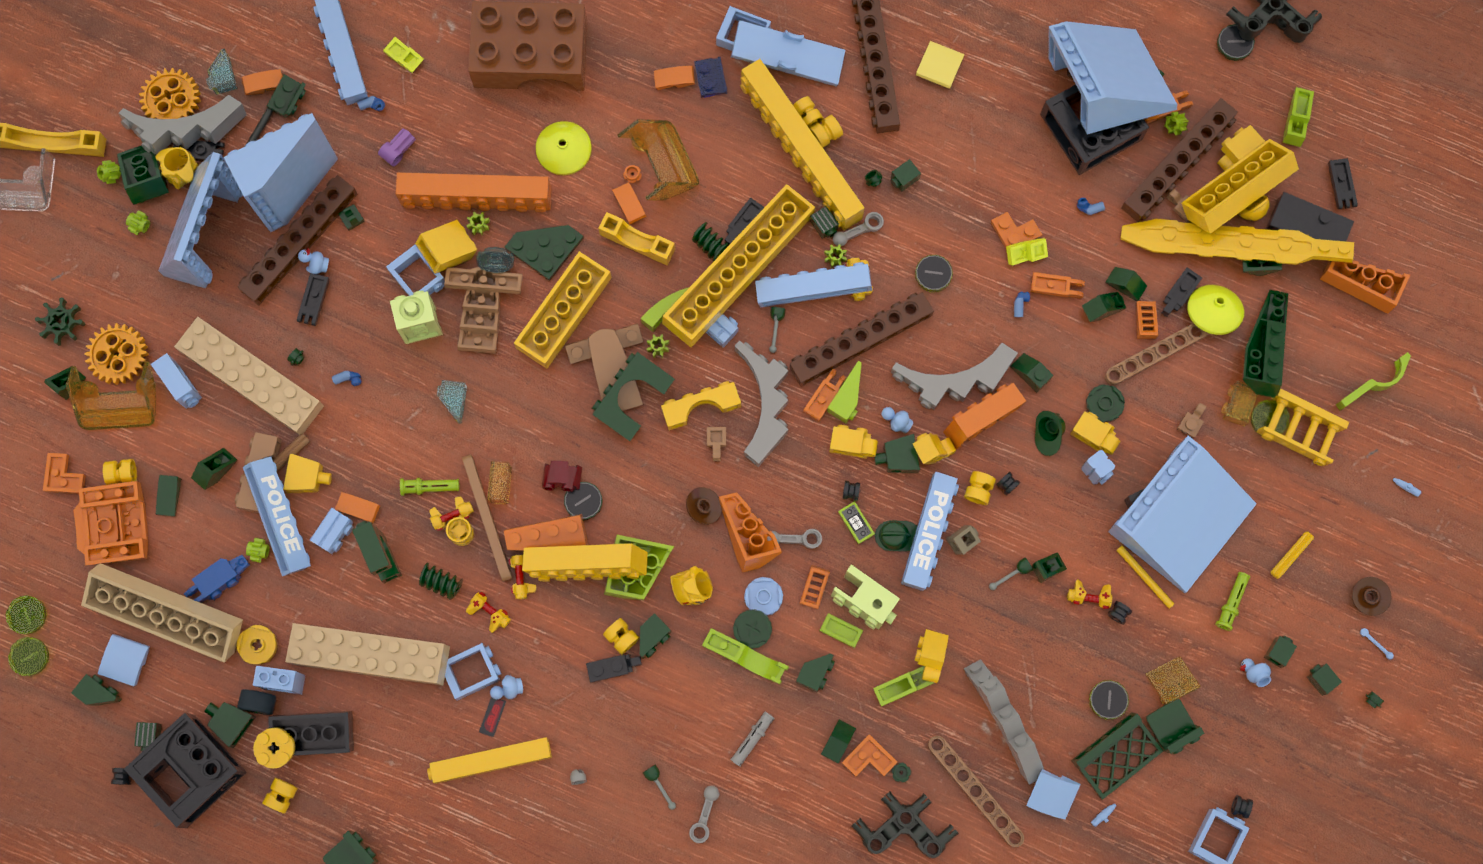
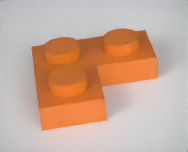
(1010, 234)
(57, 478)
(869, 752)

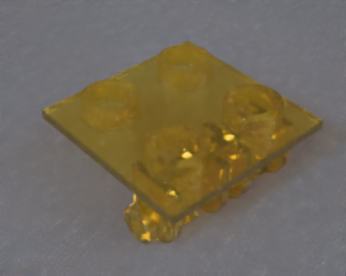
(1173, 680)

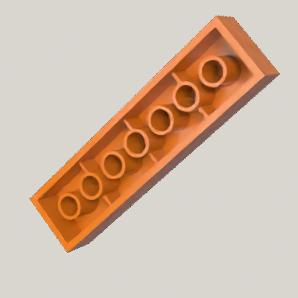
(473, 191)

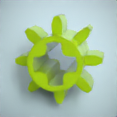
(1176, 123)
(108, 172)
(476, 218)
(137, 222)
(838, 252)
(655, 341)
(257, 550)

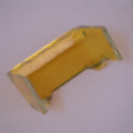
(666, 156)
(113, 409)

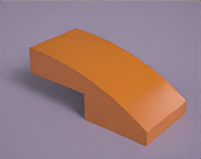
(674, 76)
(260, 82)
(629, 203)
(357, 507)

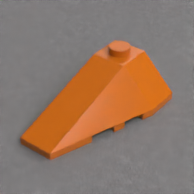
(748, 534)

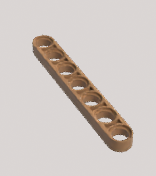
(1156, 356)
(487, 518)
(984, 796)

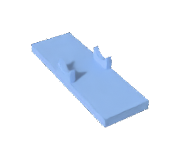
(788, 53)

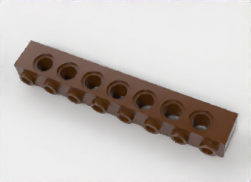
(1220, 111)
(883, 122)
(309, 236)
(915, 301)

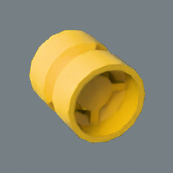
(806, 110)
(827, 130)
(119, 472)
(980, 486)
(460, 531)
(627, 639)
(282, 788)

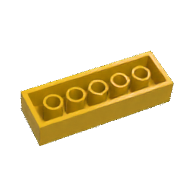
(1240, 185)
(563, 310)
(585, 561)

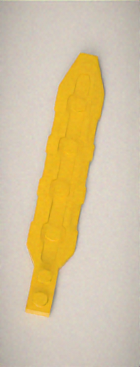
(1234, 242)

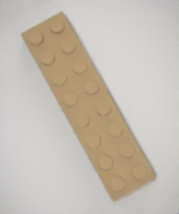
(249, 376)
(161, 612)
(368, 654)

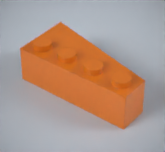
(1367, 283)
(984, 415)
(551, 533)

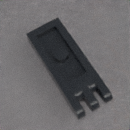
(202, 149)
(1342, 183)
(313, 299)

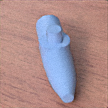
(1407, 486)
(1102, 816)

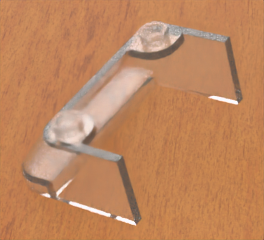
(33, 191)

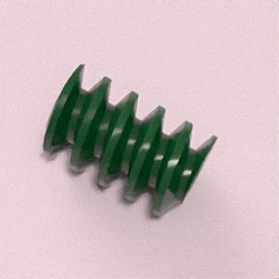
(708, 241)
(438, 582)

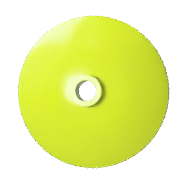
(566, 158)
(1213, 316)

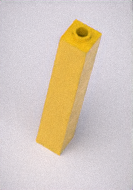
(489, 760)

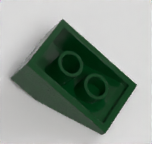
(141, 175)

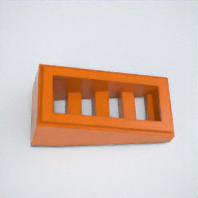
(1146, 334)
(821, 571)

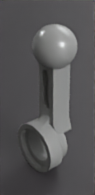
(842, 237)
(799, 539)
(711, 794)

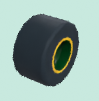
(256, 702)

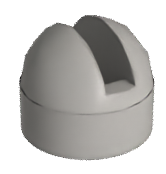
(578, 777)

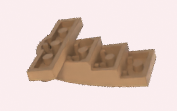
(481, 305)
(608, 357)

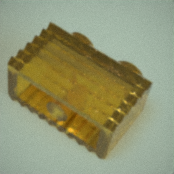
(1240, 404)
(499, 482)

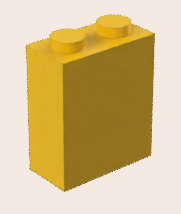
(446, 246)

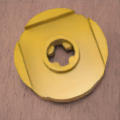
(250, 636)
(282, 756)

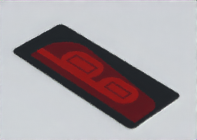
(492, 717)

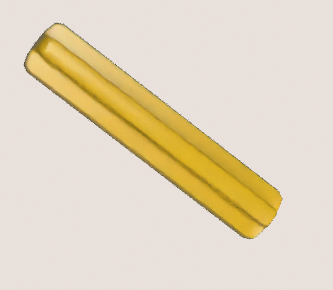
(1292, 555)

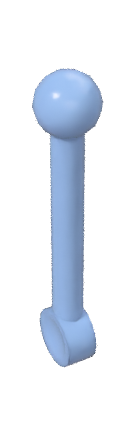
(1364, 632)

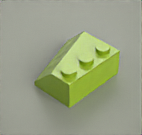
(638, 588)

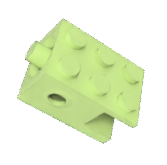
(415, 317)
(869, 602)

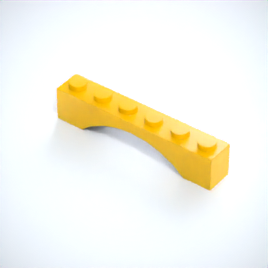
(77, 142)

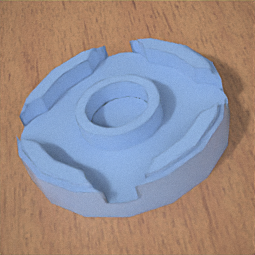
(764, 595)

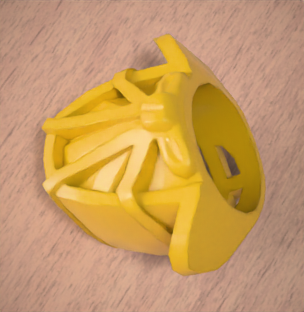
(176, 166)
(692, 586)

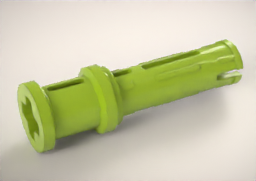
(453, 485)
(1230, 610)

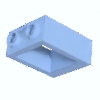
(732, 15)
(407, 259)
(176, 381)
(279, 680)
(452, 681)
(1209, 857)

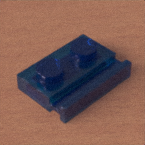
(710, 77)

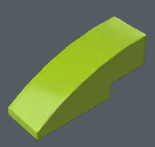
(1298, 117)
(654, 315)
(901, 686)

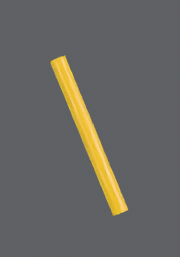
(1145, 577)

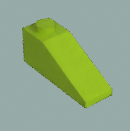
(846, 400)

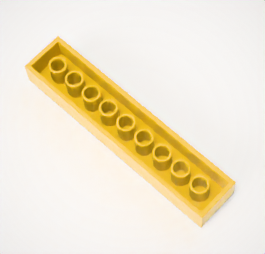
(801, 144)
(738, 265)

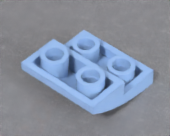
(123, 660)
(1053, 794)

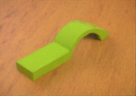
(1400, 366)
(744, 656)

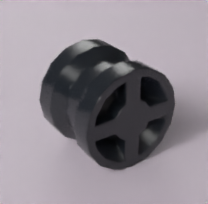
(1008, 483)
(851, 490)
(1119, 612)
(120, 777)
(1241, 806)

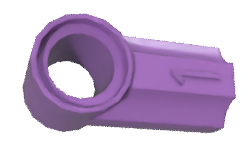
(393, 151)

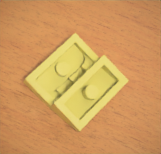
(940, 64)

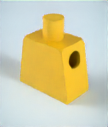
(304, 475)

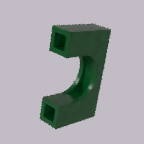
(637, 369)
(376, 551)

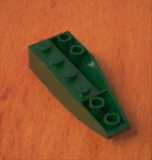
(1266, 347)

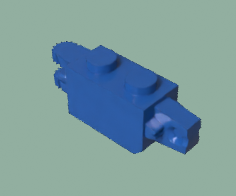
(217, 578)

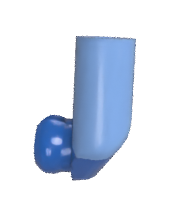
(372, 102)
(1084, 206)
(1019, 303)
(347, 375)

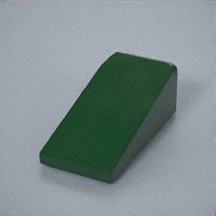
(167, 495)

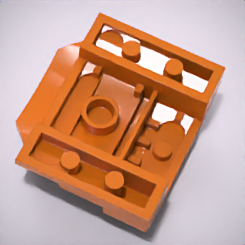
(111, 523)

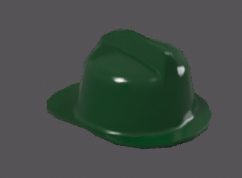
(1049, 432)
(895, 535)

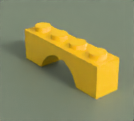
(648, 245)
(723, 397)

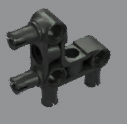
(1278, 12)
(915, 828)

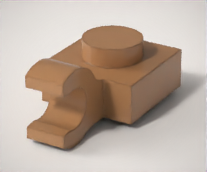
(1176, 199)
(1191, 423)
(716, 438)

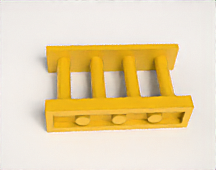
(1317, 416)

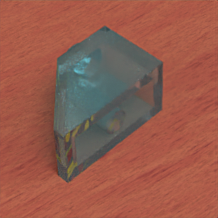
(221, 74)
(453, 396)

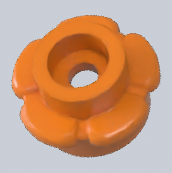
(632, 169)

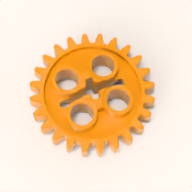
(164, 83)
(102, 346)

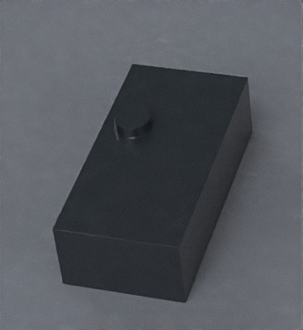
(1310, 219)
(316, 732)

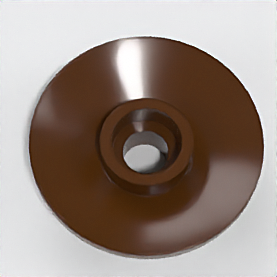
(710, 503)
(1380, 596)

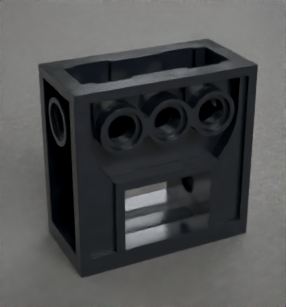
(1082, 148)
(185, 759)

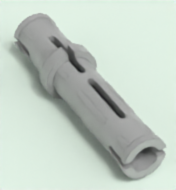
(753, 737)

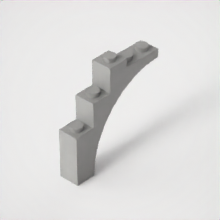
(184, 131)
(768, 377)
(958, 385)
(1007, 719)

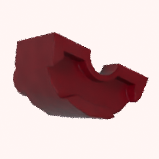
(561, 475)

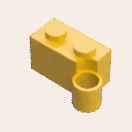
(1239, 146)
(1096, 433)
(852, 442)
(932, 449)
(931, 654)

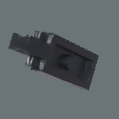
(742, 219)
(1181, 291)
(611, 667)

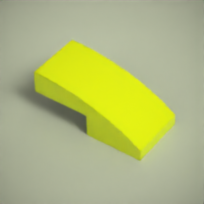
(403, 55)
(1027, 250)

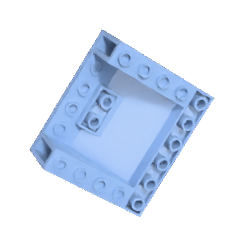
(1111, 73)
(282, 169)
(180, 259)
(1184, 515)

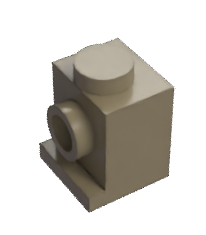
(970, 539)

